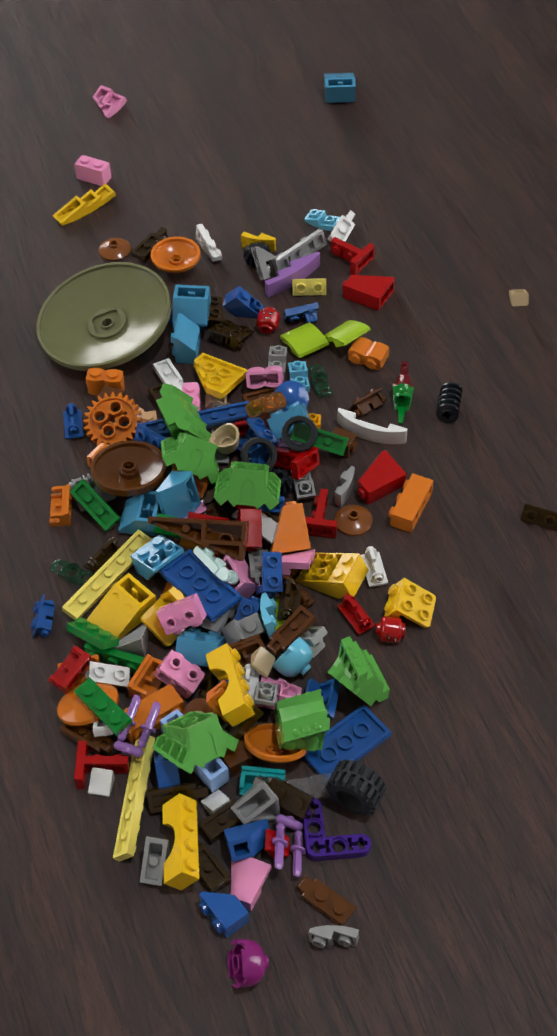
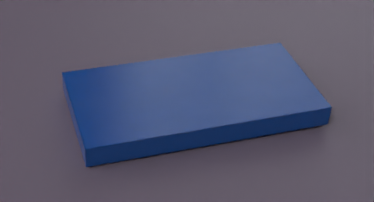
(192, 576)
(348, 740)

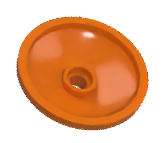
(175, 254)
(75, 712)
(263, 744)

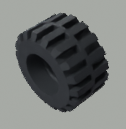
(356, 787)

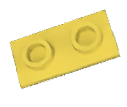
(309, 287)

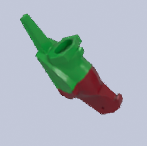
(402, 392)

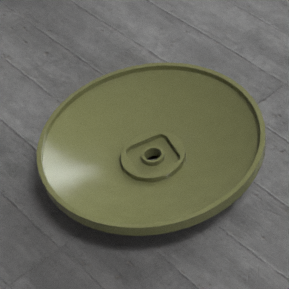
(115, 293)

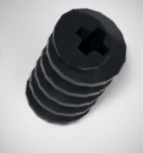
(449, 402)

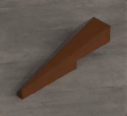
(220, 535)

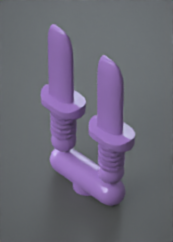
(147, 728)
(280, 843)

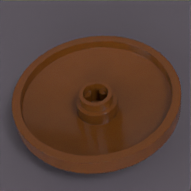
(128, 468)

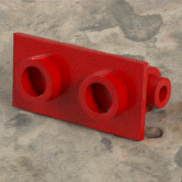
(355, 614)

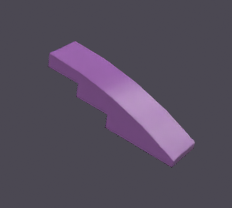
(297, 269)

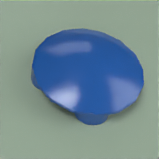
(293, 393)

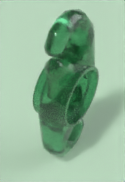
(318, 386)
(67, 566)

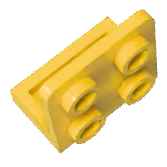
(411, 602)
(152, 621)

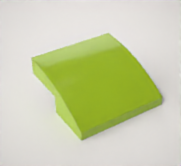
(347, 332)
(304, 340)

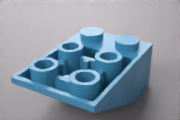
(340, 87)

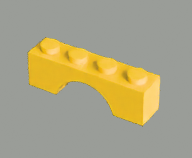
(236, 701)
(183, 862)

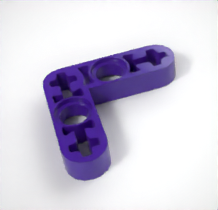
(321, 841)

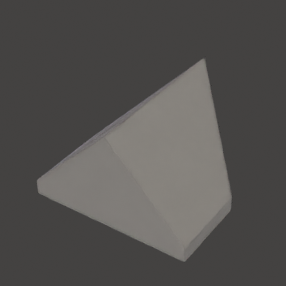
(135, 642)
(257, 804)

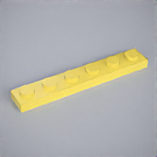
(105, 577)
(133, 803)

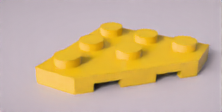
(218, 375)

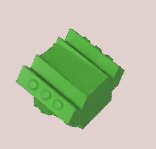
(180, 413)
(191, 455)
(248, 485)
(359, 672)
(301, 721)
(194, 740)

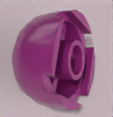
(246, 963)

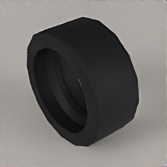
(285, 433)
(257, 440)

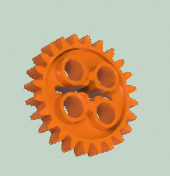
(105, 408)

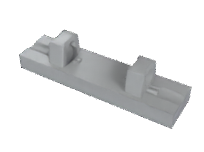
(306, 246)

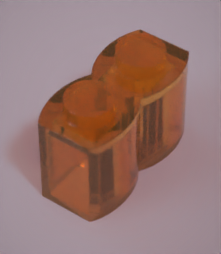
(266, 405)

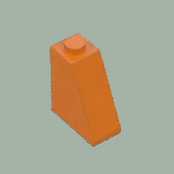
(291, 530)

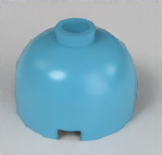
(295, 659)

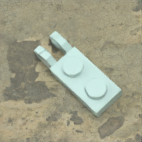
(216, 565)

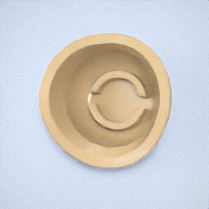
(226, 438)

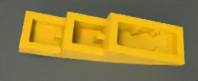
(85, 205)

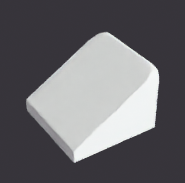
(101, 782)
(215, 801)

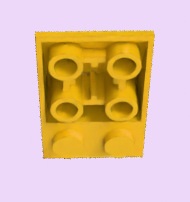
(334, 574)
(122, 606)

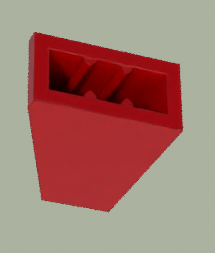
(368, 290)
(381, 479)

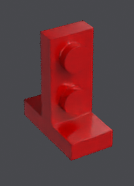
(357, 257)
(298, 462)
(317, 524)
(84, 763)

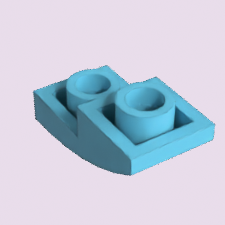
(320, 220)
(299, 373)
(267, 609)

